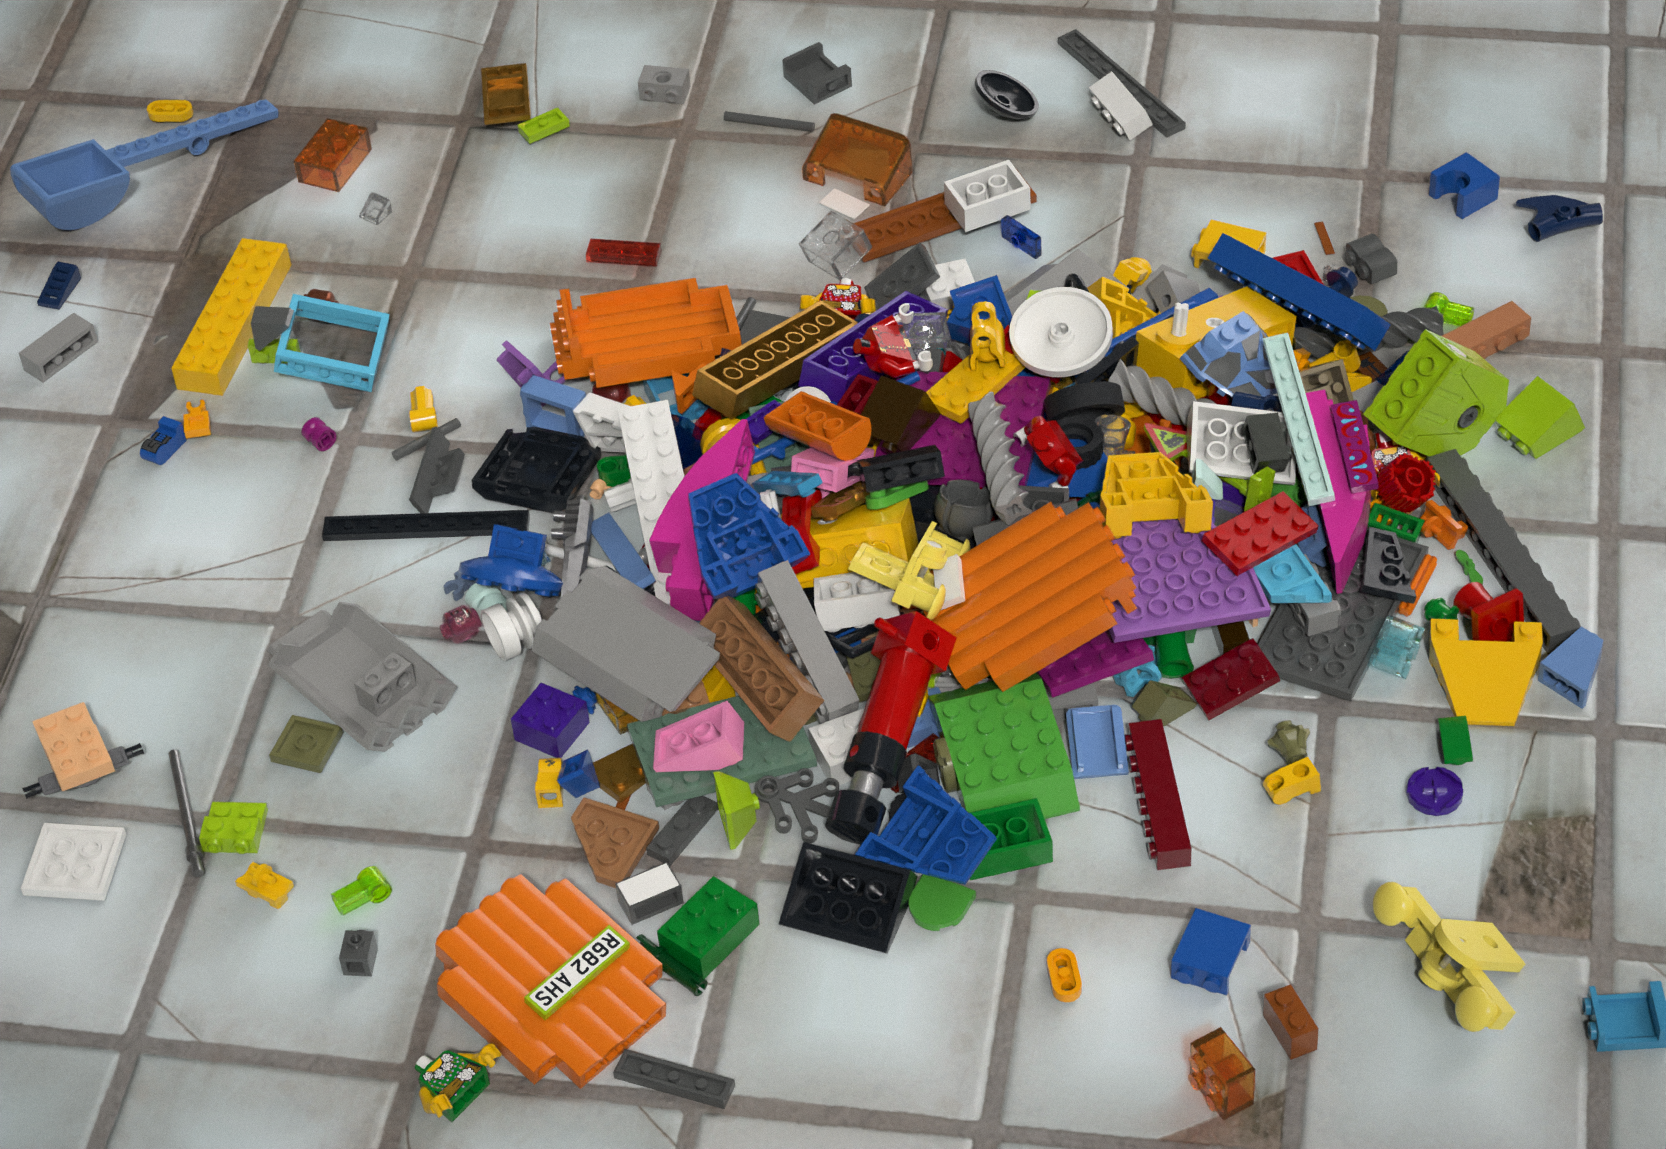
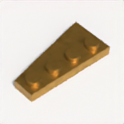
(839, 502)

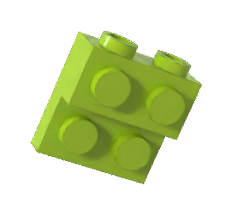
(233, 827)

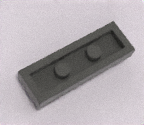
(682, 829)

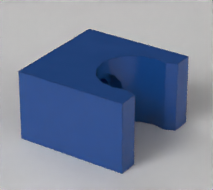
(1469, 179)

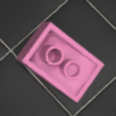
(701, 741)

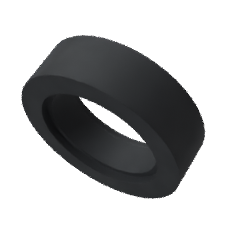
(1085, 401)

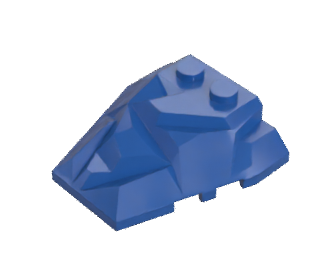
(739, 536)

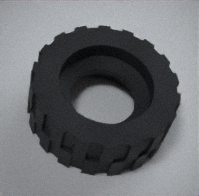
(1087, 431)

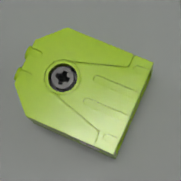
(1439, 398)

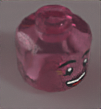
(460, 624)

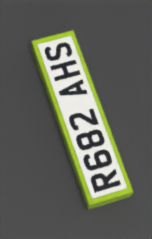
(576, 972)

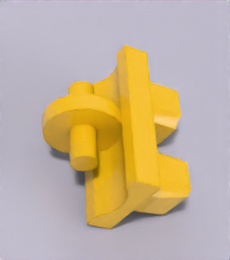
(265, 884)

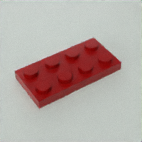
(1260, 533)

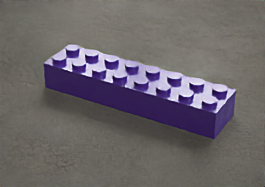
(837, 364)

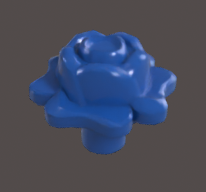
(587, 695)

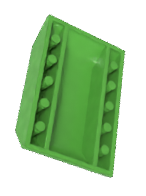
(1006, 747)

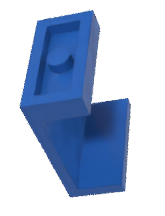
(1209, 951)

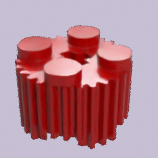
(1406, 483)

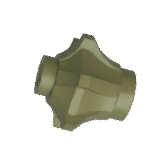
(1290, 741)

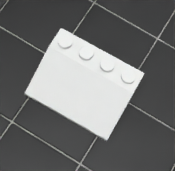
(1218, 440)

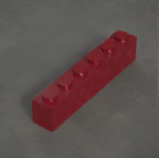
(1159, 795)

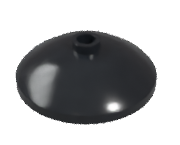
(1005, 95)

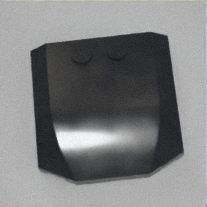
(536, 469)

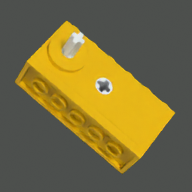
(1168, 340)
(886, 528)

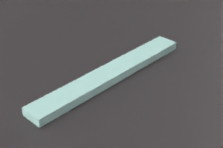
(1298, 419)

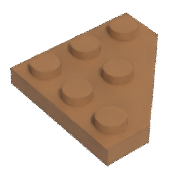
(612, 839)

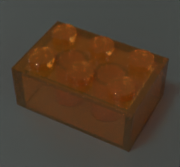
(332, 155)

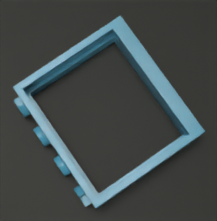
(327, 369)

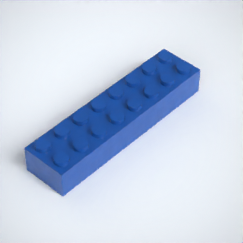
(1298, 293)

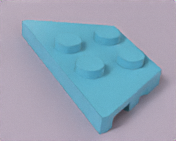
(1291, 579)

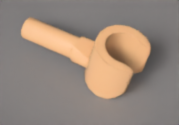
(597, 488)

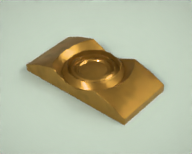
(505, 94)

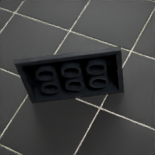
(847, 897)

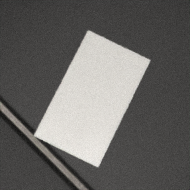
(844, 203)

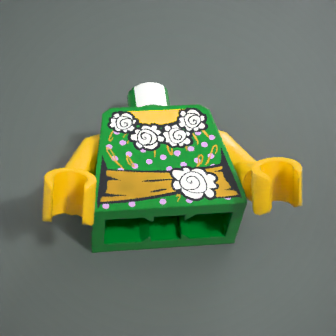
(454, 1080)

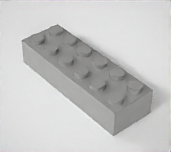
(805, 640)

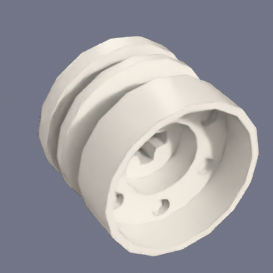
(509, 627)

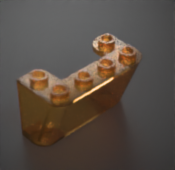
(862, 153)

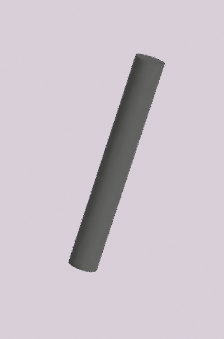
(422, 441)

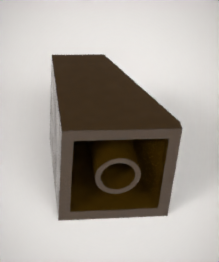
(898, 415)

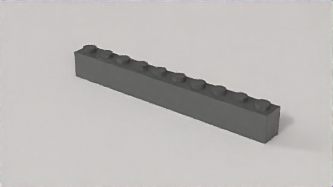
(1501, 548)

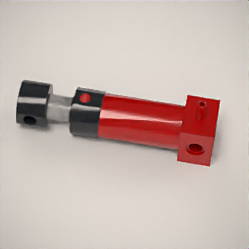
(909, 654)

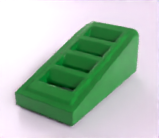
(1407, 521)

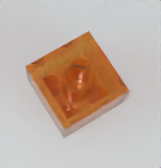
(1221, 1074)

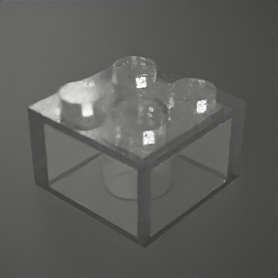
(835, 245)

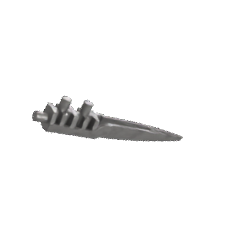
(575, 540)

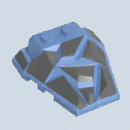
(1233, 358)

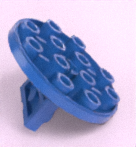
(513, 563)

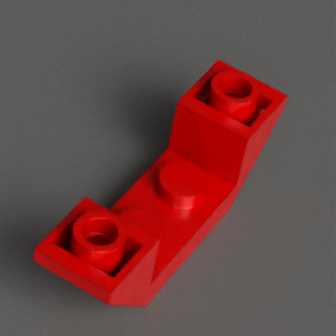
(798, 513)

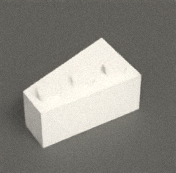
(601, 422)

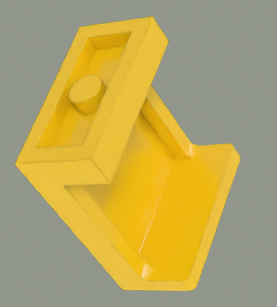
(1211, 234)

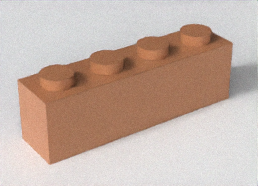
(1493, 330)

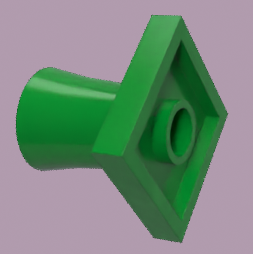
(1173, 653)

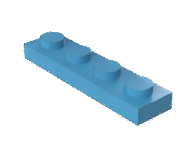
(788, 483)

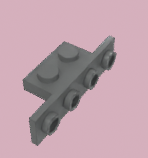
(436, 472)

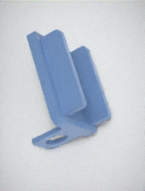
(1097, 741)

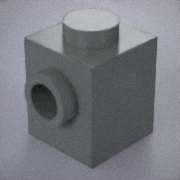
(358, 953)

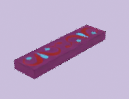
(1354, 446)

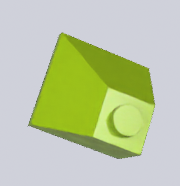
(735, 807)

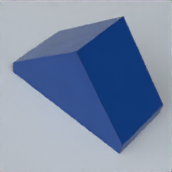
(578, 775)

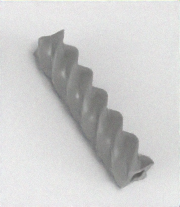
(1154, 393)
(996, 459)

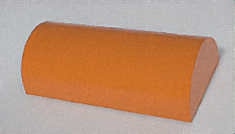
(821, 426)

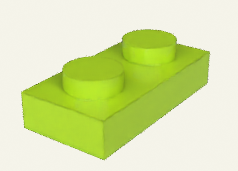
(543, 125)
(268, 353)

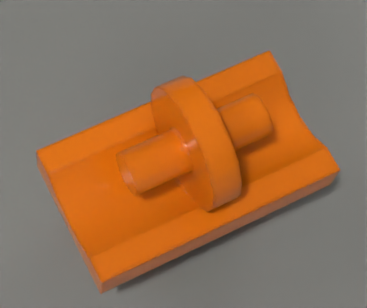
(1441, 525)

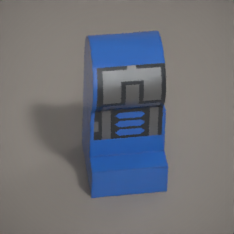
(163, 442)

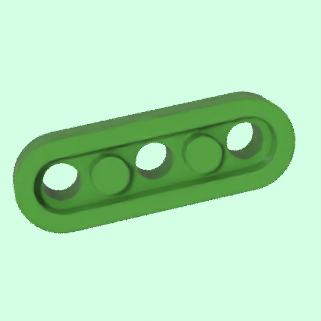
(890, 496)

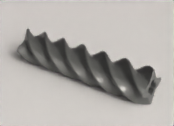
(1402, 329)

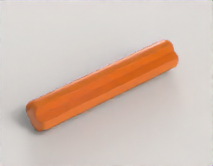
(1419, 583)

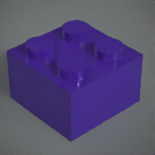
(550, 720)

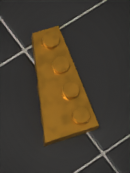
(620, 773)

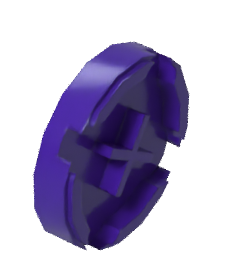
(1435, 791)

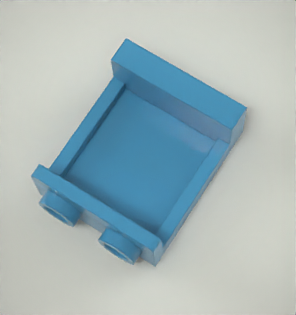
(1627, 1019)

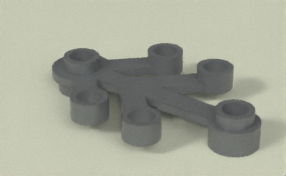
(799, 801)

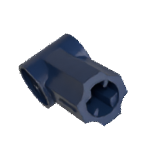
(1256, 402)

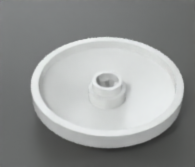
(1061, 332)

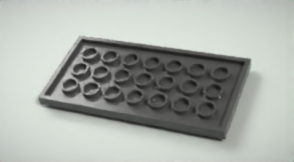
(1341, 656)

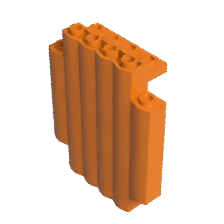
(643, 331)
(1036, 595)
(512, 948)

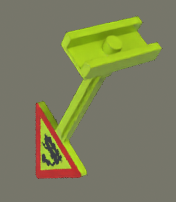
(1174, 444)

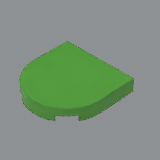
(939, 903)

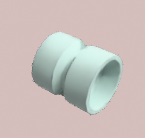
(484, 596)

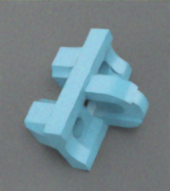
(1133, 682)

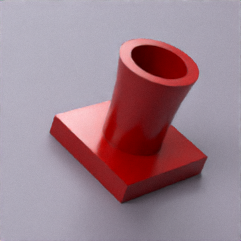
(1490, 616)

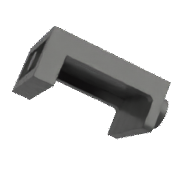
(816, 74)

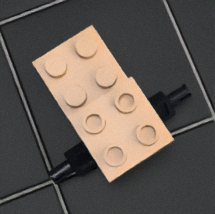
(75, 751)

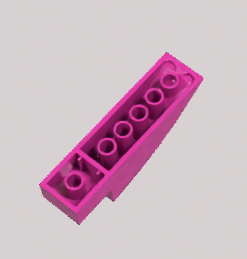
(1348, 516)
(673, 534)

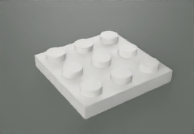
(73, 861)

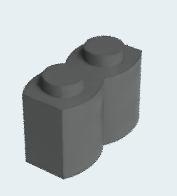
(1371, 258)

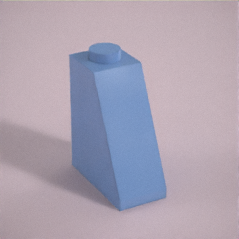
(1573, 666)

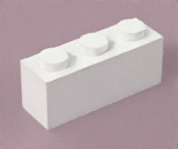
(1119, 106)

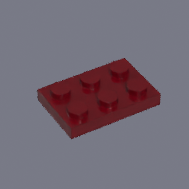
(1230, 679)

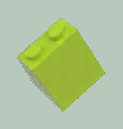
(1539, 419)

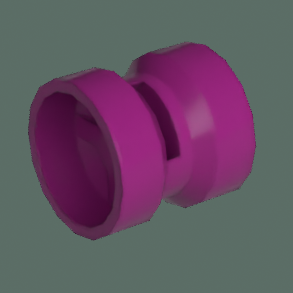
(319, 434)

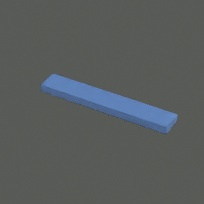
(620, 551)

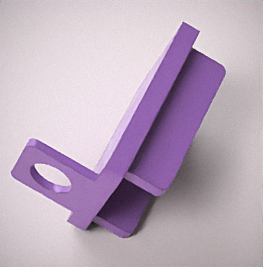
(522, 368)

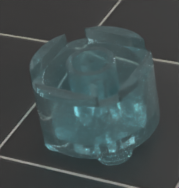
(1397, 646)

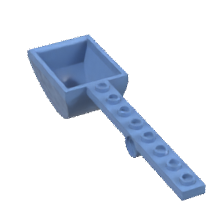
(88, 182)

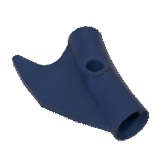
(1559, 215)

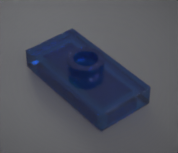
(1021, 237)

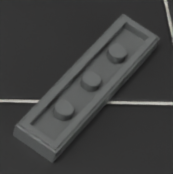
(674, 1079)

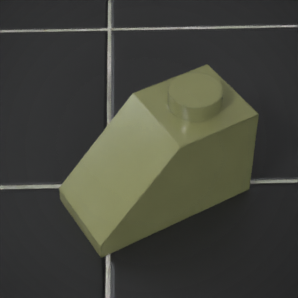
(1162, 702)

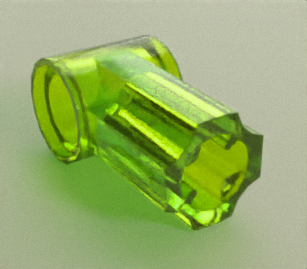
(1452, 312)
(368, 887)

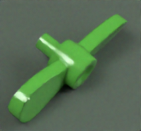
(1468, 566)

